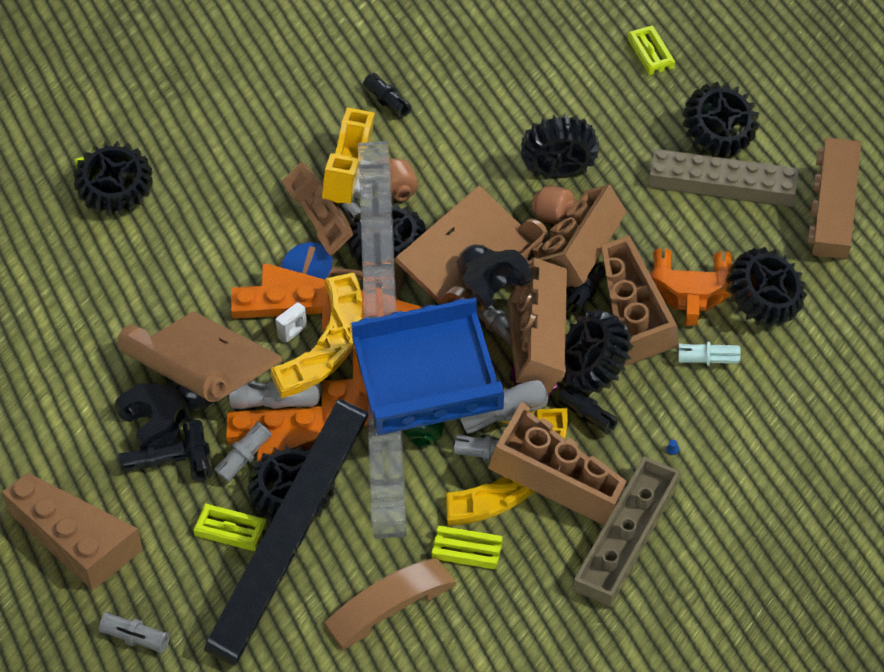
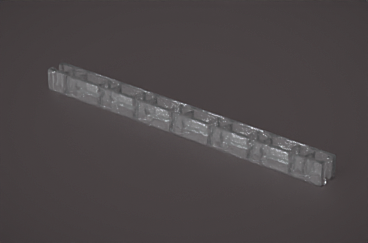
(379, 293)

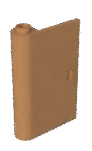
(474, 220)
(199, 355)

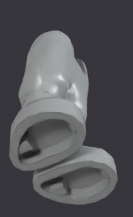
(531, 393)
(266, 394)

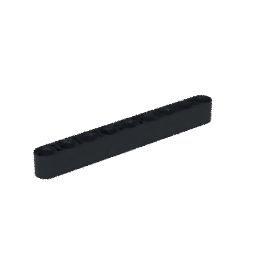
(286, 533)

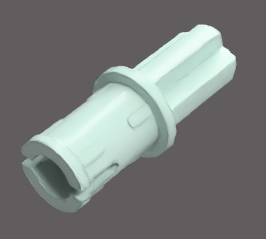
(709, 353)

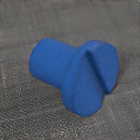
(672, 448)

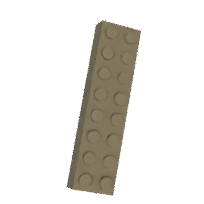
(723, 177)
(626, 531)

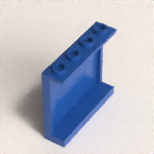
(426, 366)

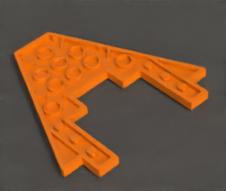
(301, 425)

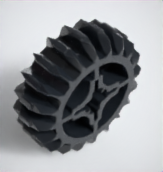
(728, 107)
(559, 147)
(104, 190)
(404, 225)
(779, 300)
(596, 351)
(283, 468)

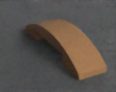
(324, 213)
(386, 597)

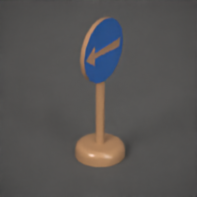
(314, 260)

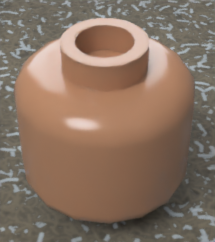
(403, 180)
(552, 204)

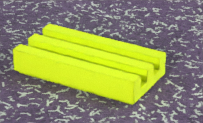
(657, 64)
(228, 532)
(467, 542)

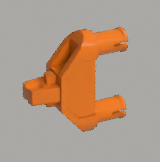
(691, 289)

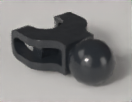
(490, 270)
(165, 405)

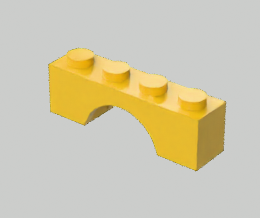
(343, 167)

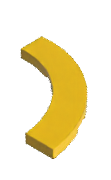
(333, 344)
(503, 494)

